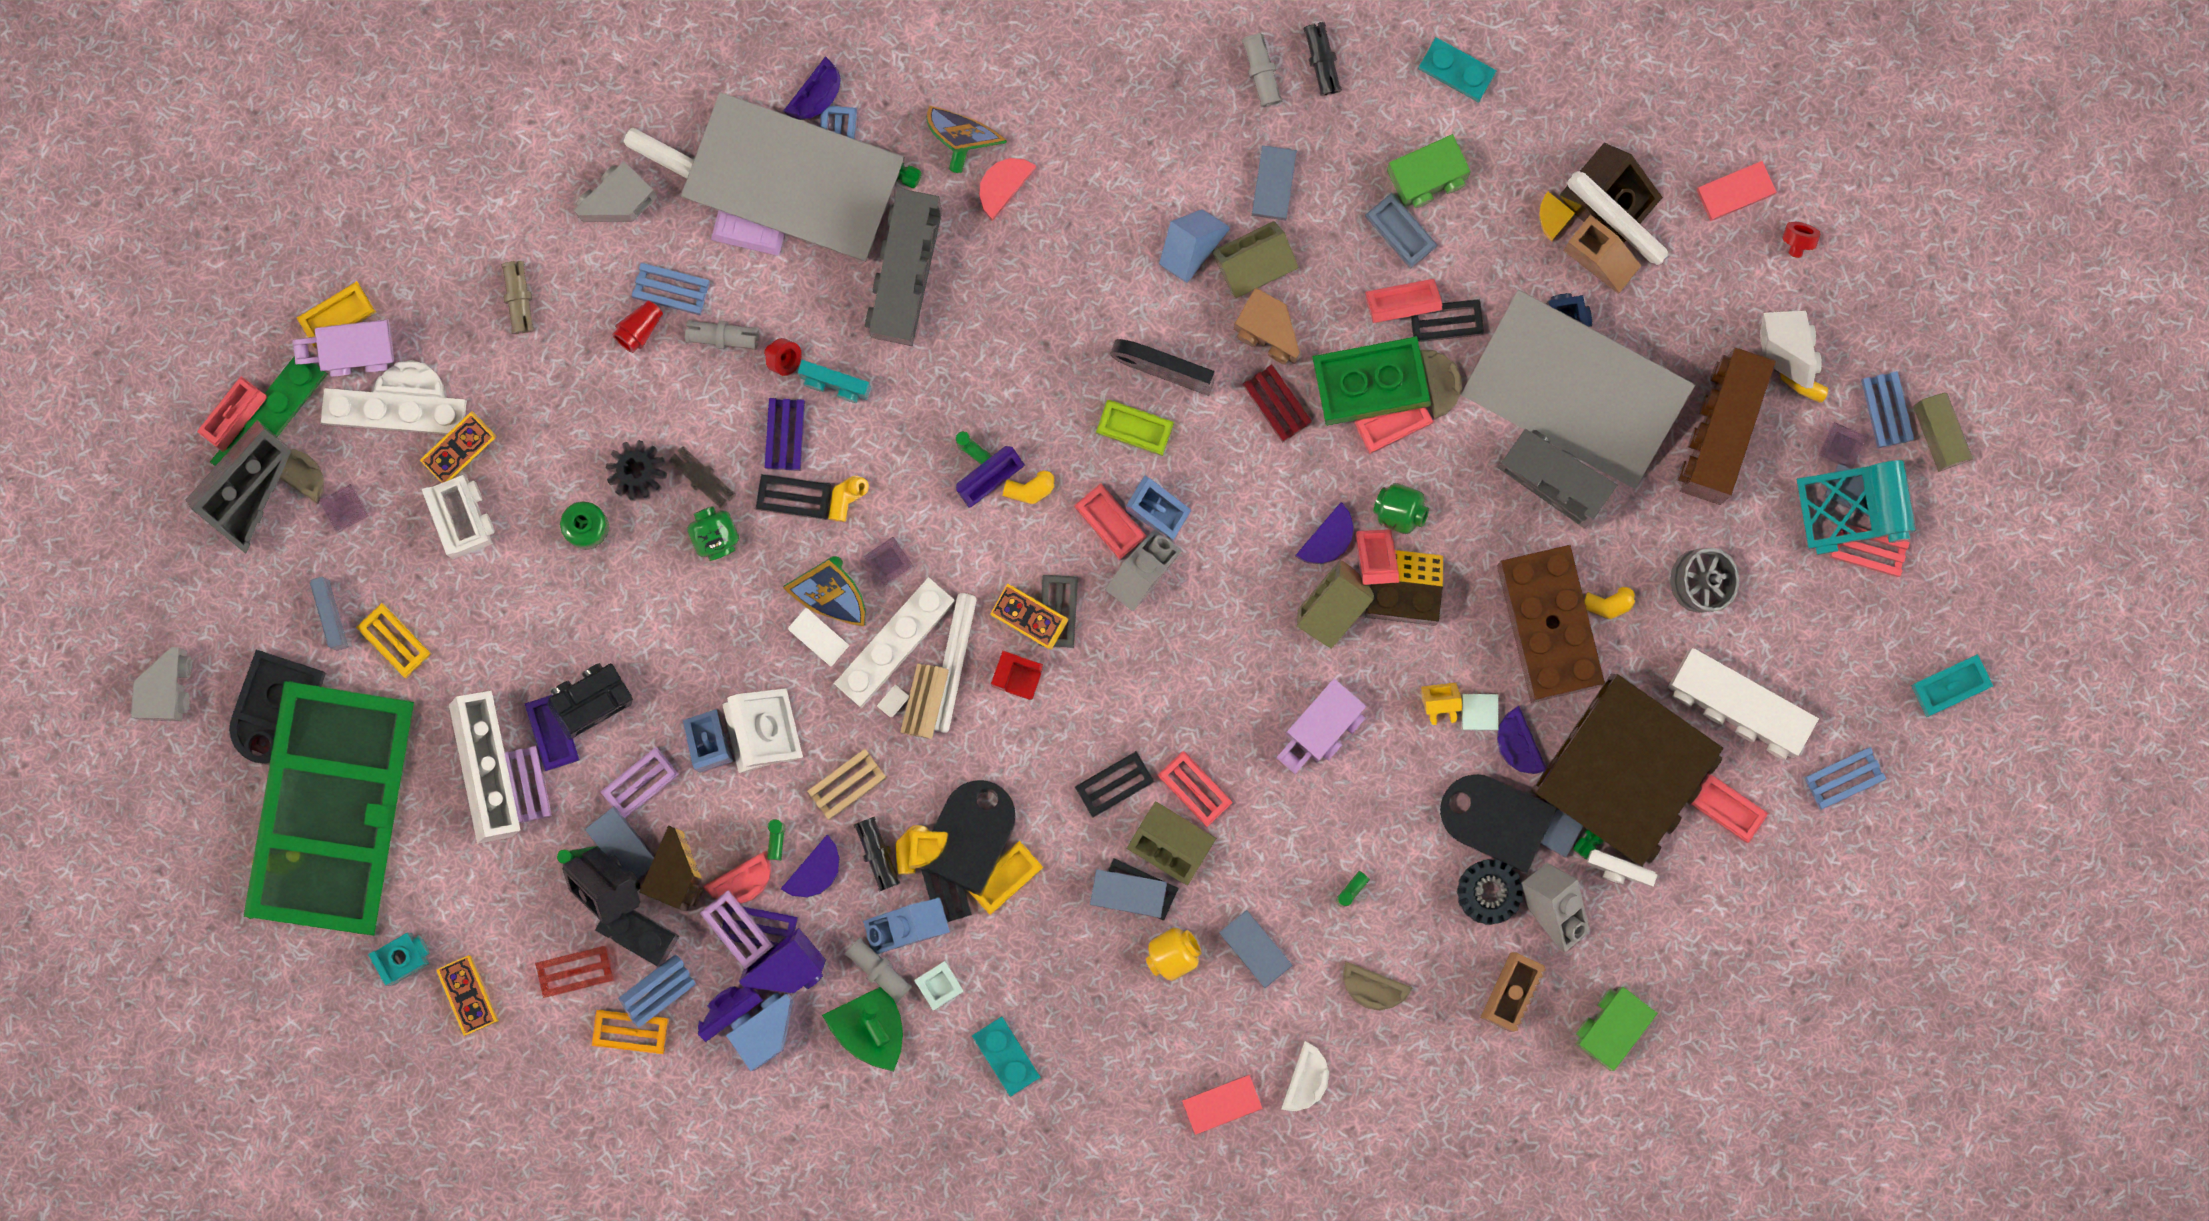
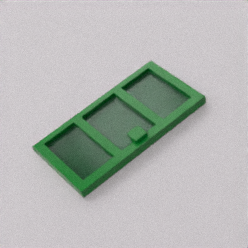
(328, 809)

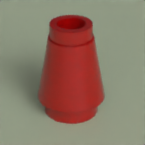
(637, 327)

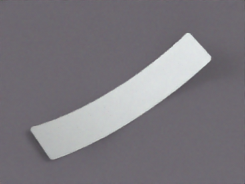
(830, 647)

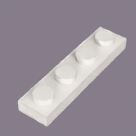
(391, 411)
(894, 642)

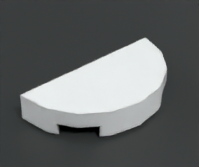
(410, 379)
(1308, 1080)

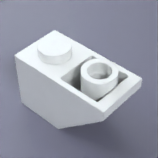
(1791, 344)

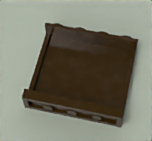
(1628, 770)

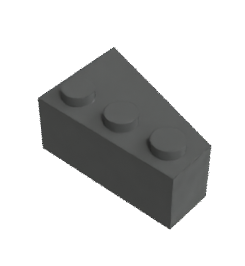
(1557, 477)
(241, 484)

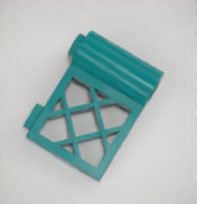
(1886, 499)

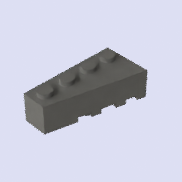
(905, 267)

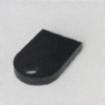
(1163, 366)
(260, 700)
(1499, 820)
(974, 836)

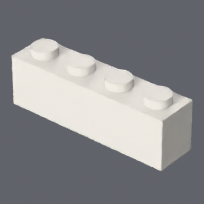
(1743, 704)
(484, 767)

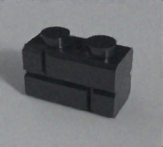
(589, 700)
(602, 884)
(641, 936)

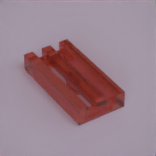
(604, 964)

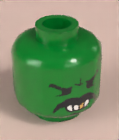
(1401, 508)
(593, 533)
(713, 533)

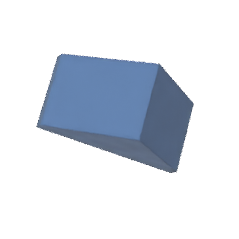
(1190, 243)
(1157, 508)
(707, 741)

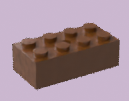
(1727, 425)
(1551, 659)

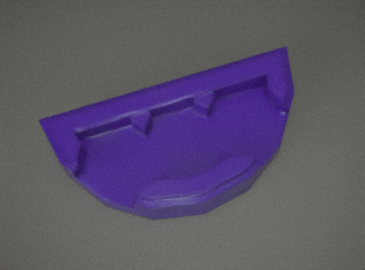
(816, 92)
(1329, 539)
(1518, 745)
(816, 872)
(726, 1009)

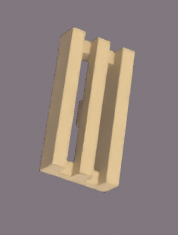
(924, 701)
(871, 766)

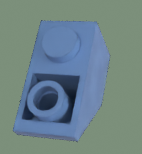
(906, 926)
(764, 1034)

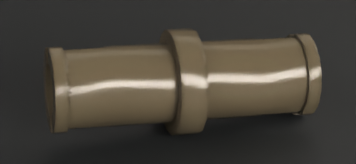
(517, 297)

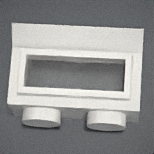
(458, 516)

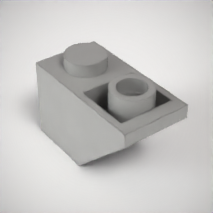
(617, 199)
(1143, 570)
(156, 690)
(1557, 905)

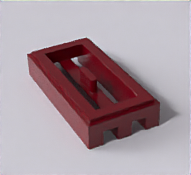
(1260, 378)

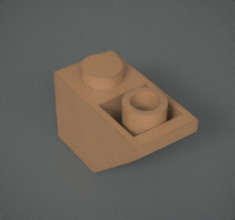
(1602, 254)
(1268, 321)

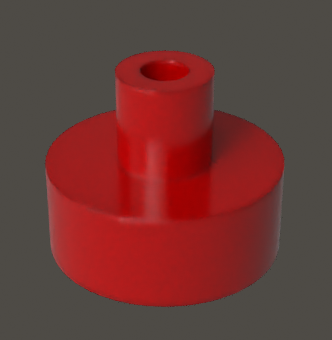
(1800, 238)
(783, 356)

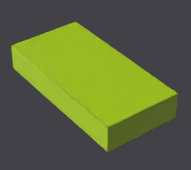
(1134, 427)

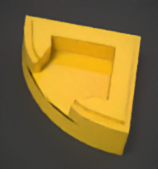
(1553, 215)
(925, 847)

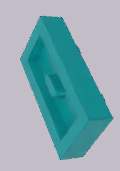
(1457, 69)
(819, 377)
(1952, 685)
(1006, 1056)

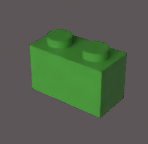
(1429, 172)
(1615, 1027)

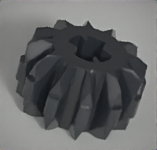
(628, 482)

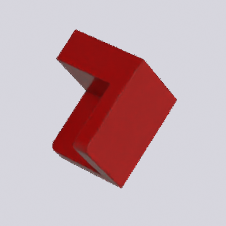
(1017, 675)

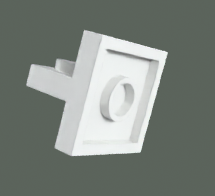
(761, 729)

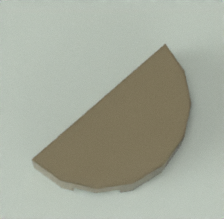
(1442, 381)
(303, 475)
(1373, 989)

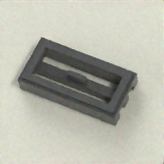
(1060, 581)

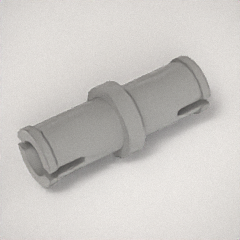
(1262, 70)
(722, 334)
(878, 970)

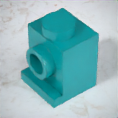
(392, 972)

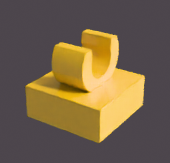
(1441, 699)

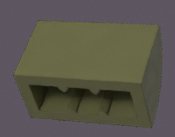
(1255, 259)
(1942, 431)
(1334, 605)
(1171, 843)

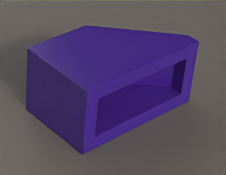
(786, 966)

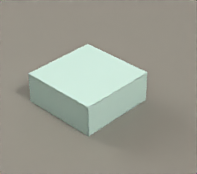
(1480, 712)
(939, 985)

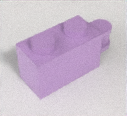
(348, 346)
(1323, 725)

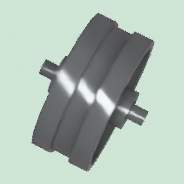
(1704, 580)

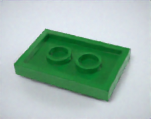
(1371, 381)

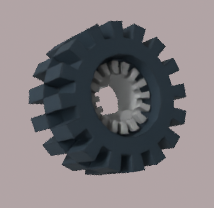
(1508, 895)

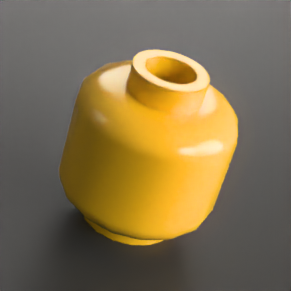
(1173, 954)

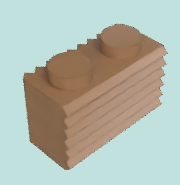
(1513, 992)

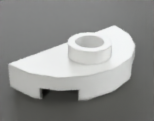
(1619, 870)

